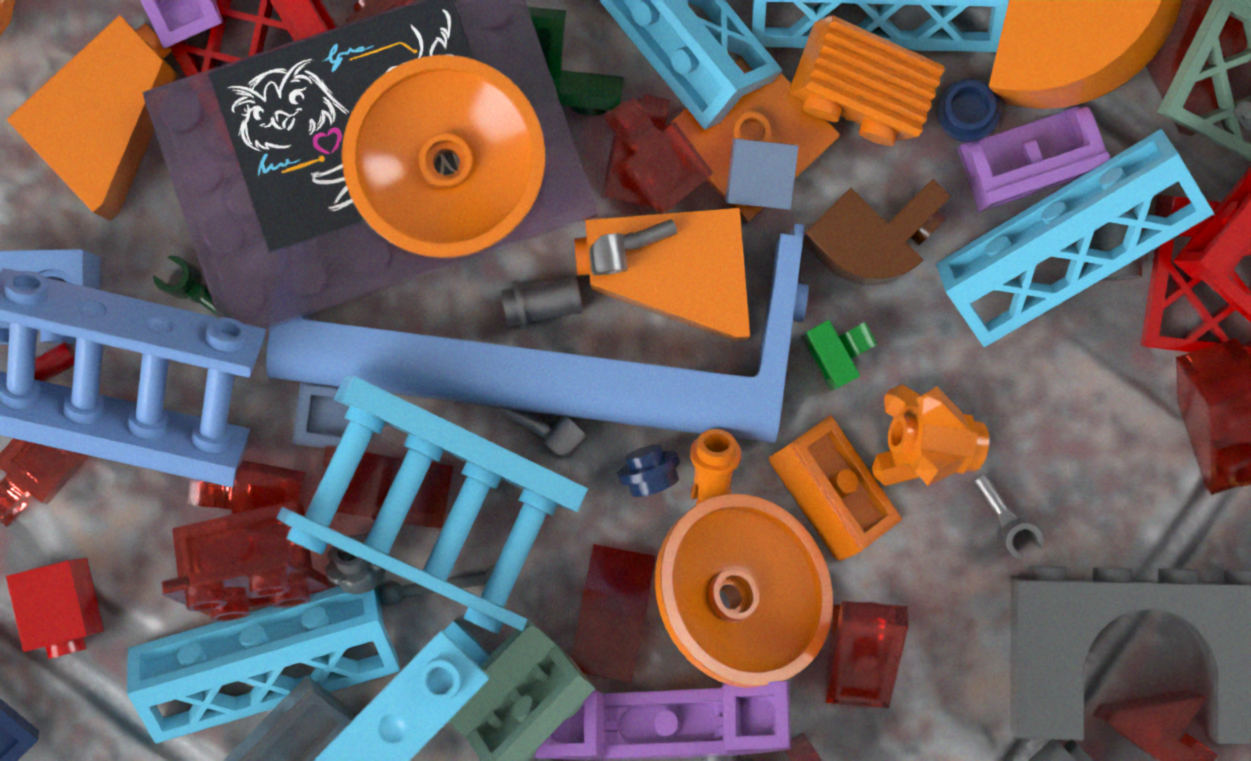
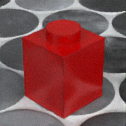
(55, 607)

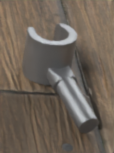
(609, 250)
(563, 438)
(1006, 518)

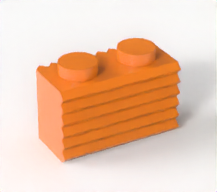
(865, 81)

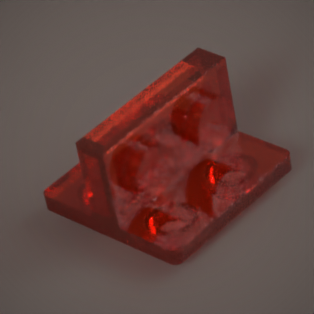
(242, 564)

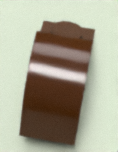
(867, 249)

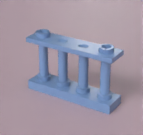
(113, 427)

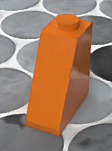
(93, 114)
(683, 277)

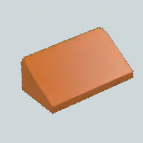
(835, 489)

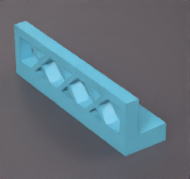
(922, 39)
(694, 53)
(1069, 217)
(255, 651)

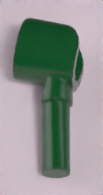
(189, 286)

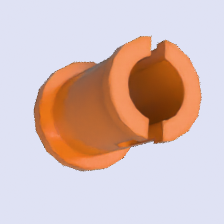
(714, 458)

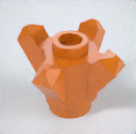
(928, 438)

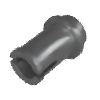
(541, 300)

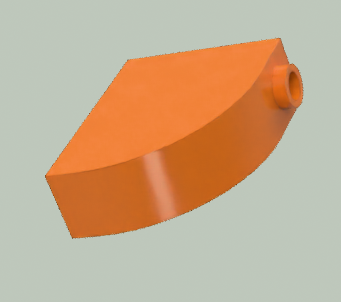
(1076, 48)

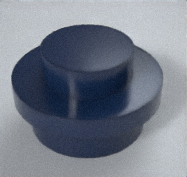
(968, 110)
(649, 470)

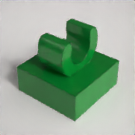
(835, 352)

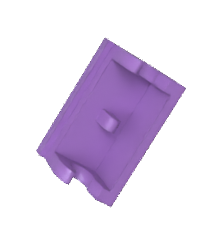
(1032, 157)

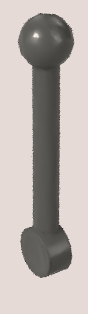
(393, 593)

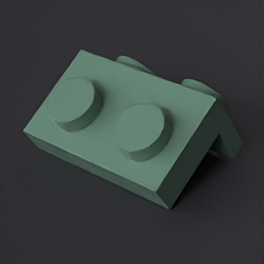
(525, 700)

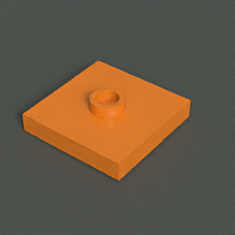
(761, 115)

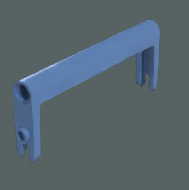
(558, 381)

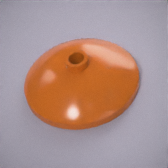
(433, 110)
(773, 585)

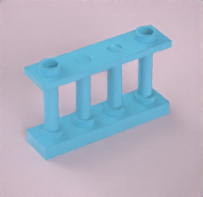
(427, 440)
(415, 701)

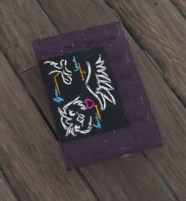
(263, 166)

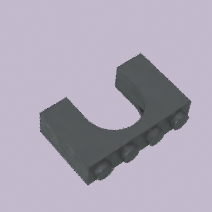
(1061, 617)

